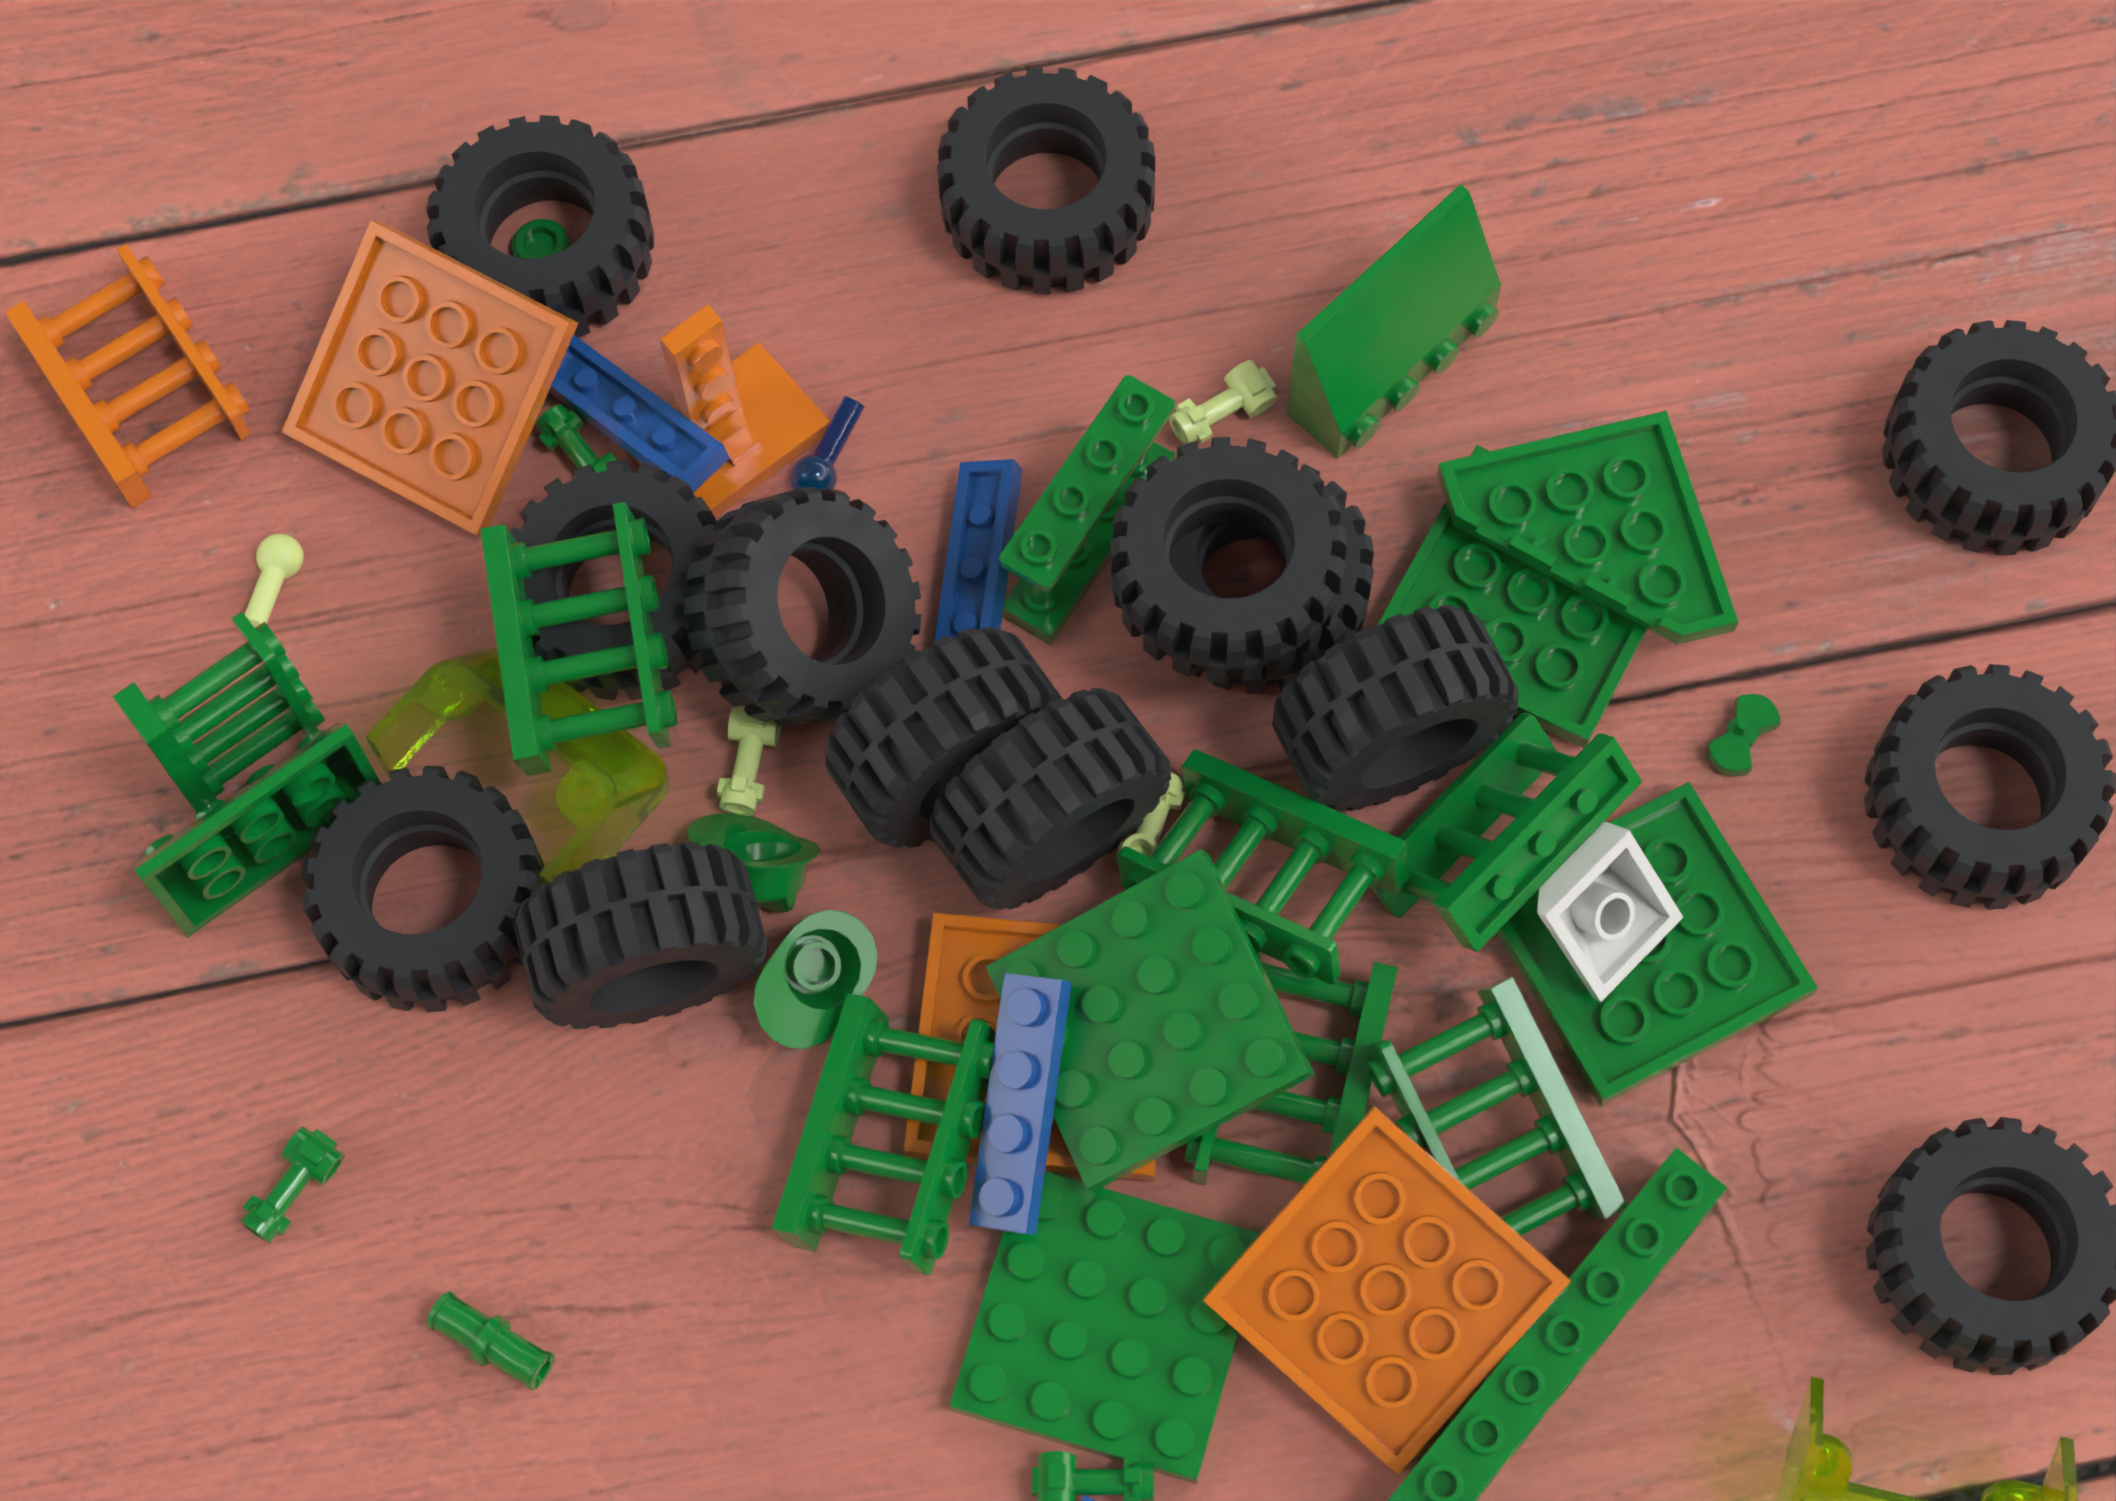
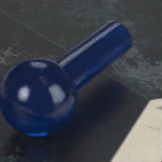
(819, 469)

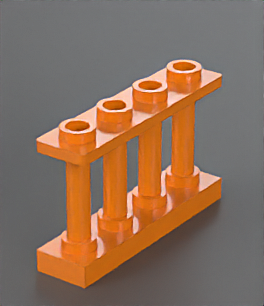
(102, 419)

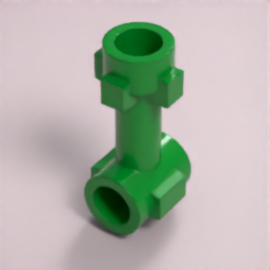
(561, 429)
(311, 1157)
(1059, 1479)

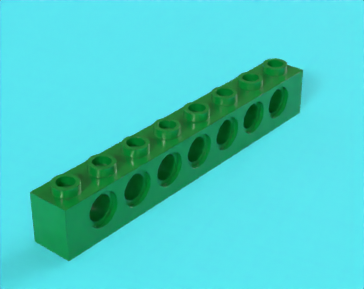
(1565, 1335)

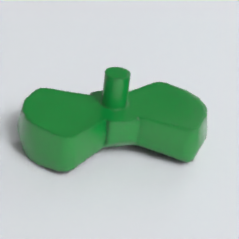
(1752, 717)

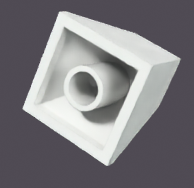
(1606, 908)

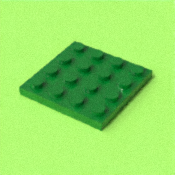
(1553, 640)
(1696, 988)
(1162, 1020)
(1105, 1329)

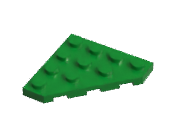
(1603, 516)

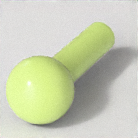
(278, 559)

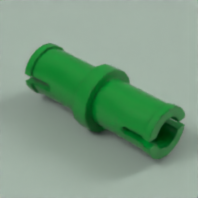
(490, 1340)

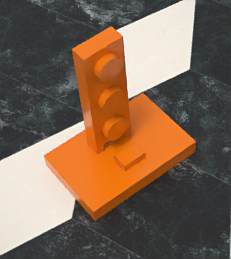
(741, 404)

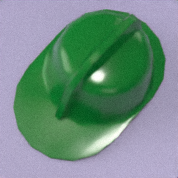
(771, 854)
(810, 975)

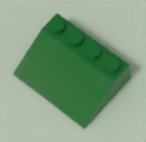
(1394, 327)
(256, 831)

